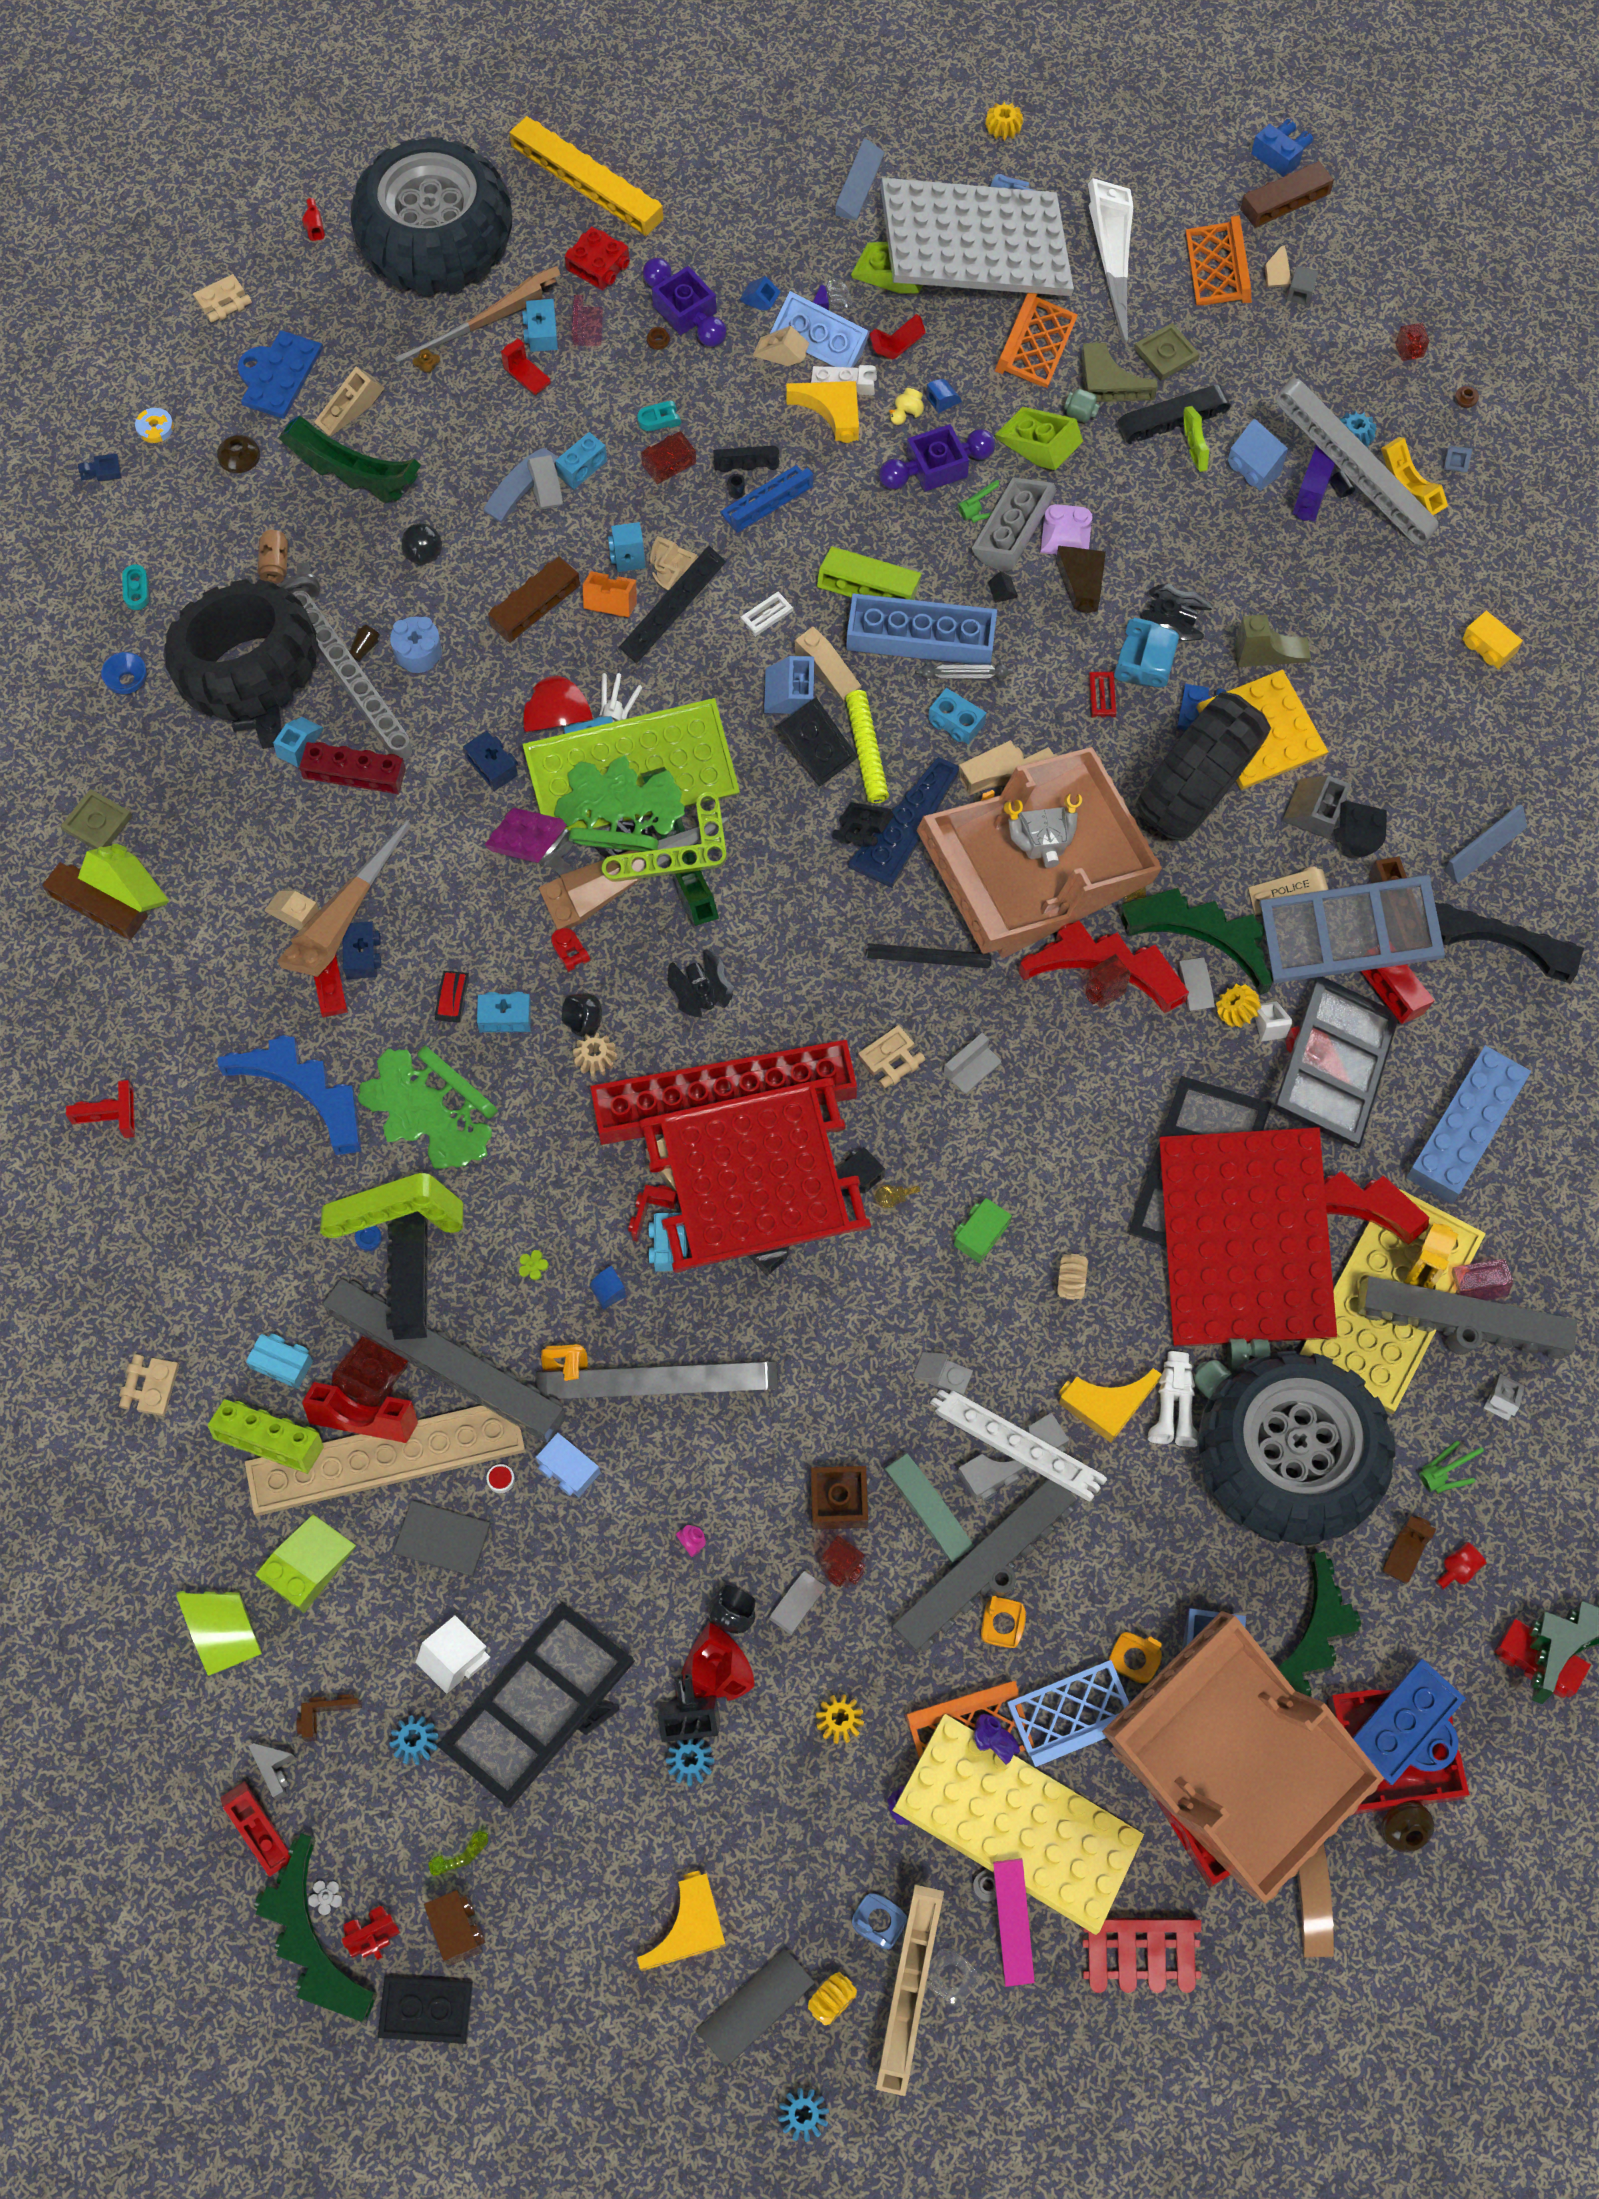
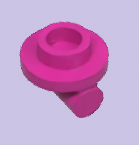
(692, 1539)

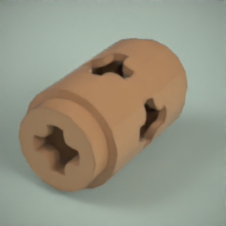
(272, 556)

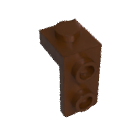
(1408, 1548)
(307, 1722)

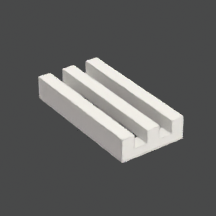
(756, 630)

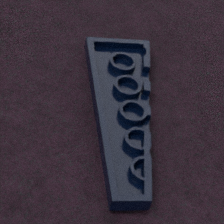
(900, 836)

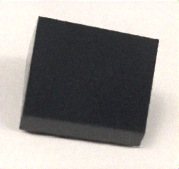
(1002, 587)

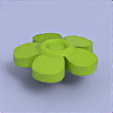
(533, 1265)

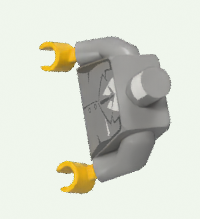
(1043, 831)

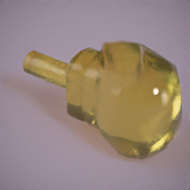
(891, 1196)

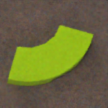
(1193, 430)

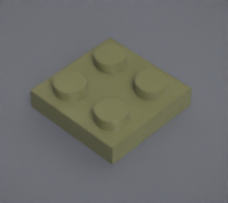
(1166, 351)
(96, 820)

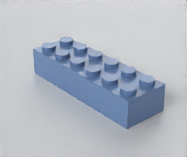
(921, 629)
(1468, 1125)

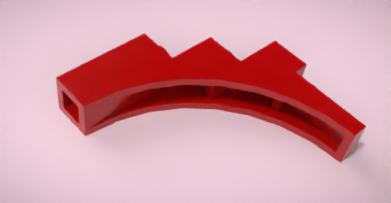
(1078, 950)
(1378, 1203)

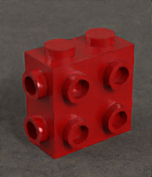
(597, 258)

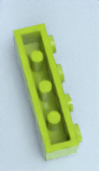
(266, 1435)

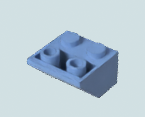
(789, 684)

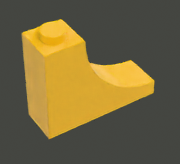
(832, 401)
(1432, 1257)
(1106, 1408)
(695, 1928)

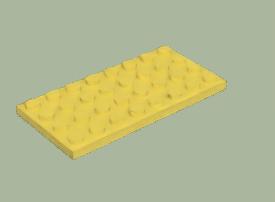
(1378, 1349)
(1012, 1811)

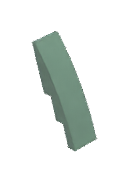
(929, 1507)

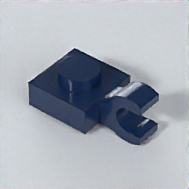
(104, 468)

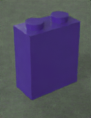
(1314, 486)

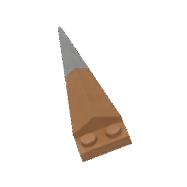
(510, 303)
(587, 890)
(320, 937)

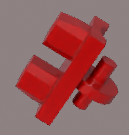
(371, 1937)

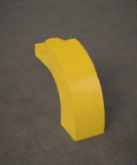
(1400, 465)

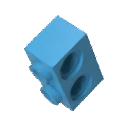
(581, 460)
(960, 712)

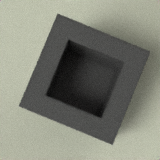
(1302, 285)

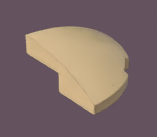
(670, 561)

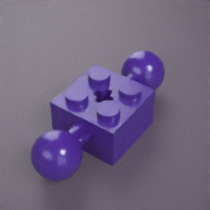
(684, 301)
(937, 458)

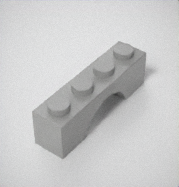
(984, 1475)

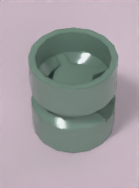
(1240, 1351)

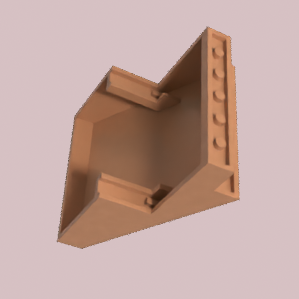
(1016, 898)
(1242, 1757)

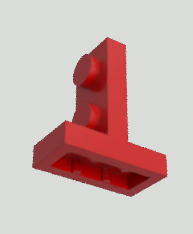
(108, 1110)

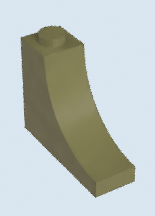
(1109, 380)
(1262, 646)

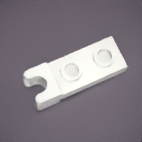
(864, 376)

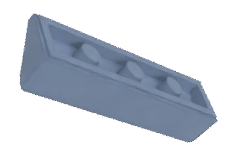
(859, 180)
(1487, 844)

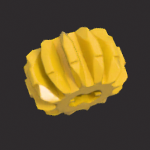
(1004, 120)
(1238, 1005)
(847, 1726)
(832, 1998)

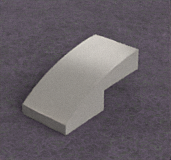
(545, 482)
(1197, 981)
(797, 1603)

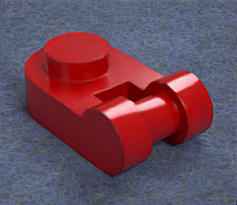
(566, 941)

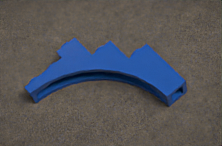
(310, 1080)

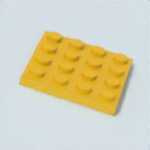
(1292, 735)

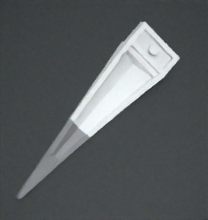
(1112, 220)

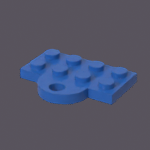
(278, 372)
(1411, 1723)

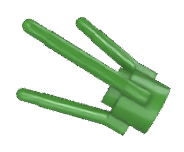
(971, 507)
(1435, 1477)

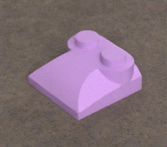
(1065, 527)

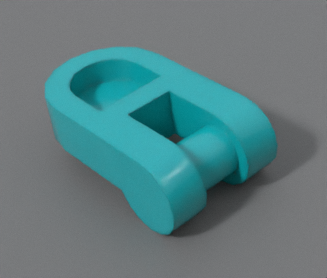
(650, 416)

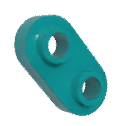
(135, 589)

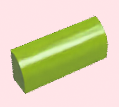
(857, 574)

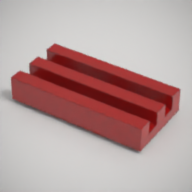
(1103, 712)

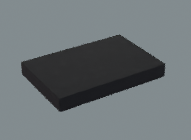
(817, 741)
(425, 2010)

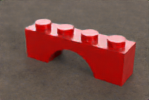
(331, 1408)

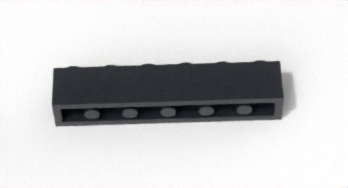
(408, 1276)

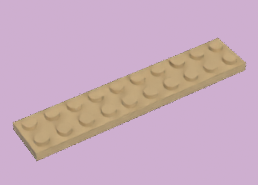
(374, 1462)

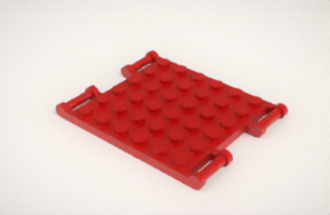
(754, 1174)

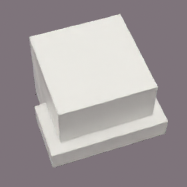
(451, 1654)

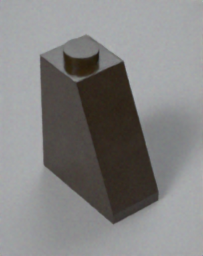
(1082, 576)

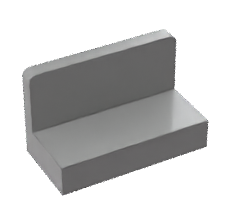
(971, 1064)

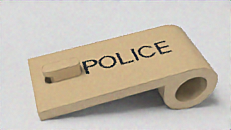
(1304, 882)

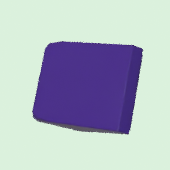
(822, 298)

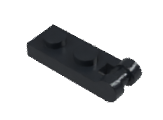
(746, 458)

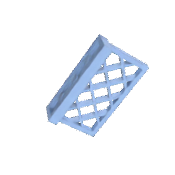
(1074, 1740)

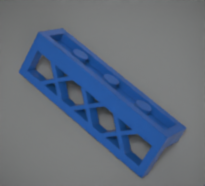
(770, 500)

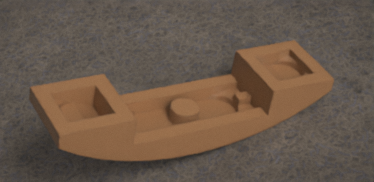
(1316, 1906)

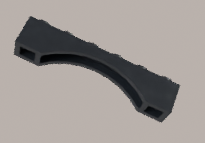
(1554, 957)
(856, 1164)

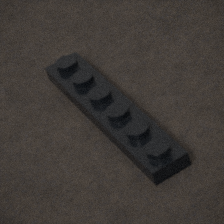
(672, 604)

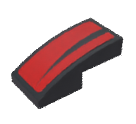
(451, 996)

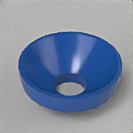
(122, 664)

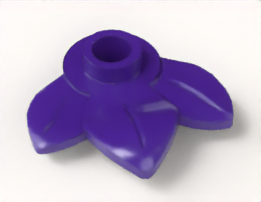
(990, 1735)

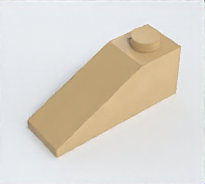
(350, 401)
(827, 663)

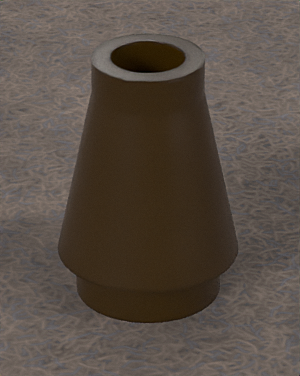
(363, 642)

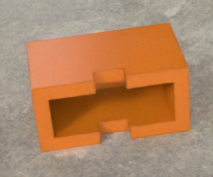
(609, 595)

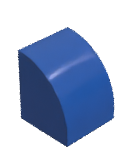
(760, 294)
(942, 395)
(607, 1288)

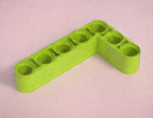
(676, 853)
(393, 1200)

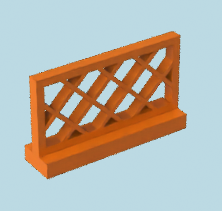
(1238, 264)
(1017, 337)
(965, 1705)

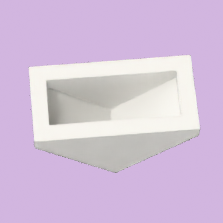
(1272, 1021)

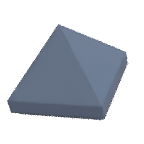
(1458, 458)

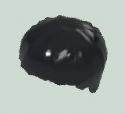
(421, 544)
(582, 1013)
(732, 1609)

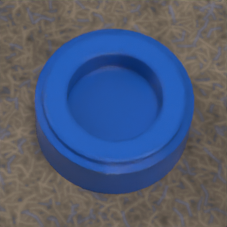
(368, 1238)

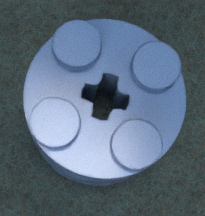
(416, 644)

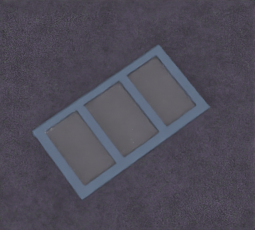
(1352, 929)

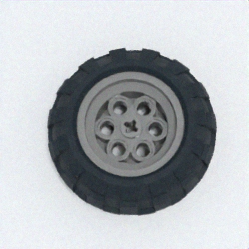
(431, 215)
(1258, 1489)

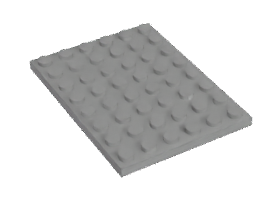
(975, 237)

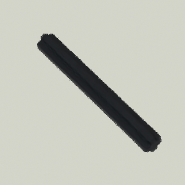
(928, 955)

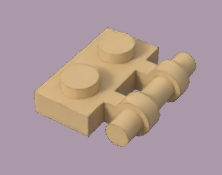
(220, 293)
(887, 1050)
(156, 1388)

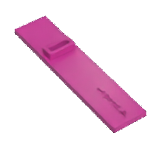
(1013, 1922)

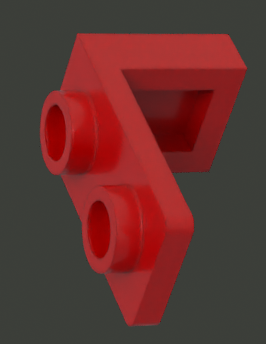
(895, 344)
(522, 369)
(660, 1196)

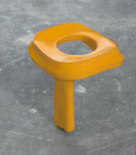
(574, 1356)
(1001, 1605)
(1149, 1647)

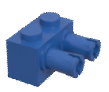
(1278, 150)

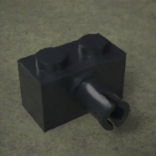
(267, 725)
(688, 1715)

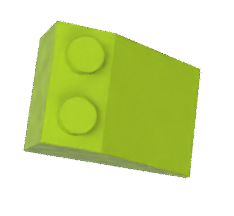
(875, 269)
(1041, 436)
(122, 877)
(305, 1563)

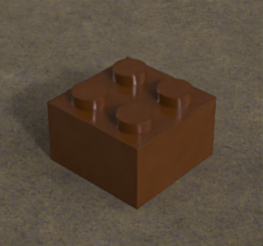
(839, 1497)
(454, 1928)

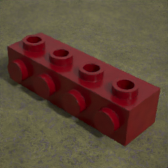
(352, 767)

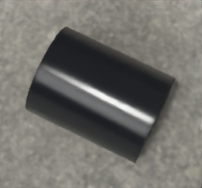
(1342, 484)
(736, 486)

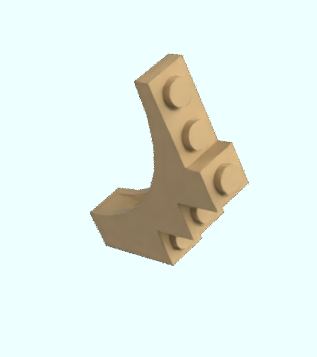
(996, 766)
(909, 1990)

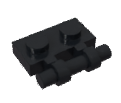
(867, 820)

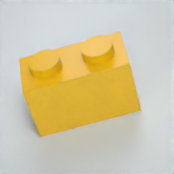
(1492, 640)

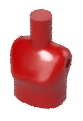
(313, 221)
(1461, 1565)

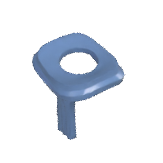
(860, 1920)

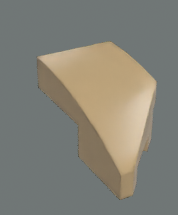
(1277, 270)

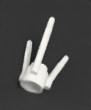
(613, 707)

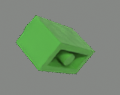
(982, 1230)

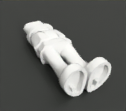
(1176, 1385)

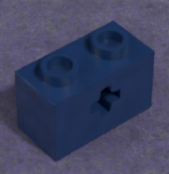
(490, 760)
(358, 963)

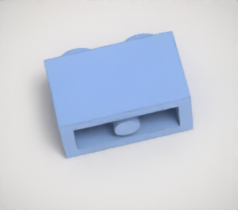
(567, 1465)

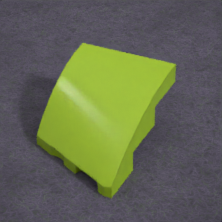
(219, 1628)

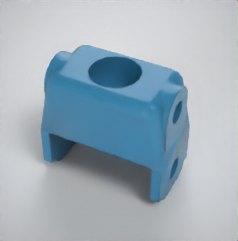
(1146, 654)

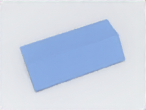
(829, 334)

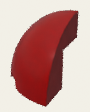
(555, 704)
(718, 1666)

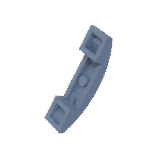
(513, 488)

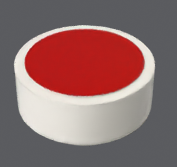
(500, 1478)

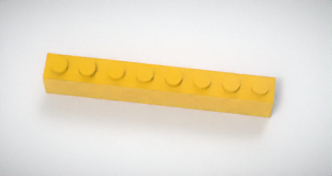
(586, 175)

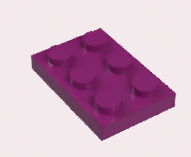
(525, 834)

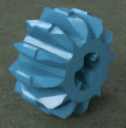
(1360, 426)
(405, 1748)
(691, 1770)
(798, 2104)

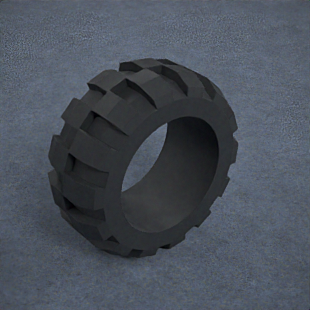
(252, 680)
(1203, 766)

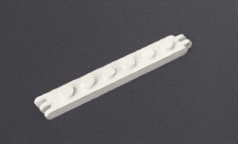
(1018, 1444)

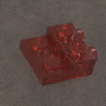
(369, 1373)

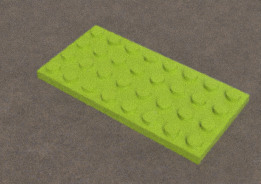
(681, 738)

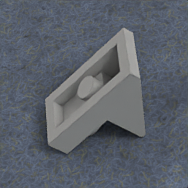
(940, 1372)
(1505, 1397)
(268, 1761)

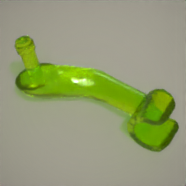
(477, 1843)

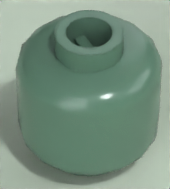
(1082, 405)
(1209, 1376)

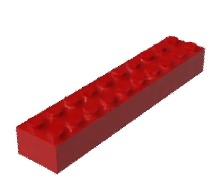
(627, 1101)

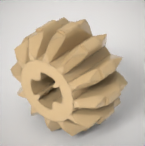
(594, 1063)
(1072, 1276)

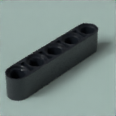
(1170, 413)

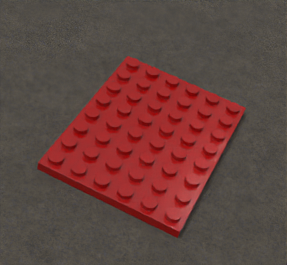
(1247, 1237)

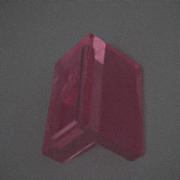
(586, 323)
(1483, 1280)

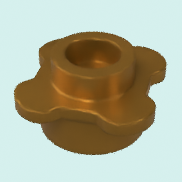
(426, 365)

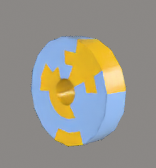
(154, 416)

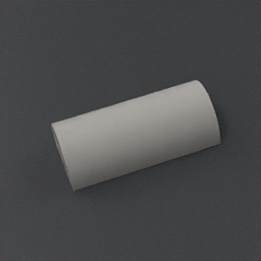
(1013, 522)

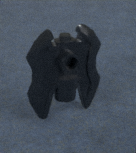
(1176, 610)
(701, 987)

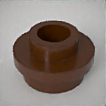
(658, 332)
(1465, 401)

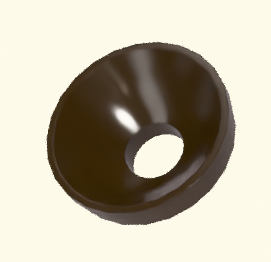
(241, 460)
(1403, 1820)

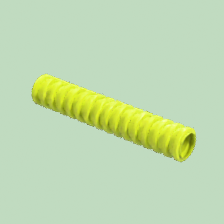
(867, 746)

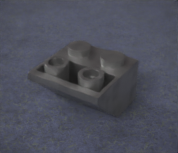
(1317, 804)

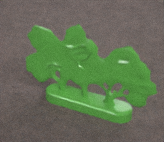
(616, 797)
(420, 1110)

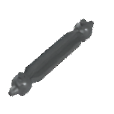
(964, 671)

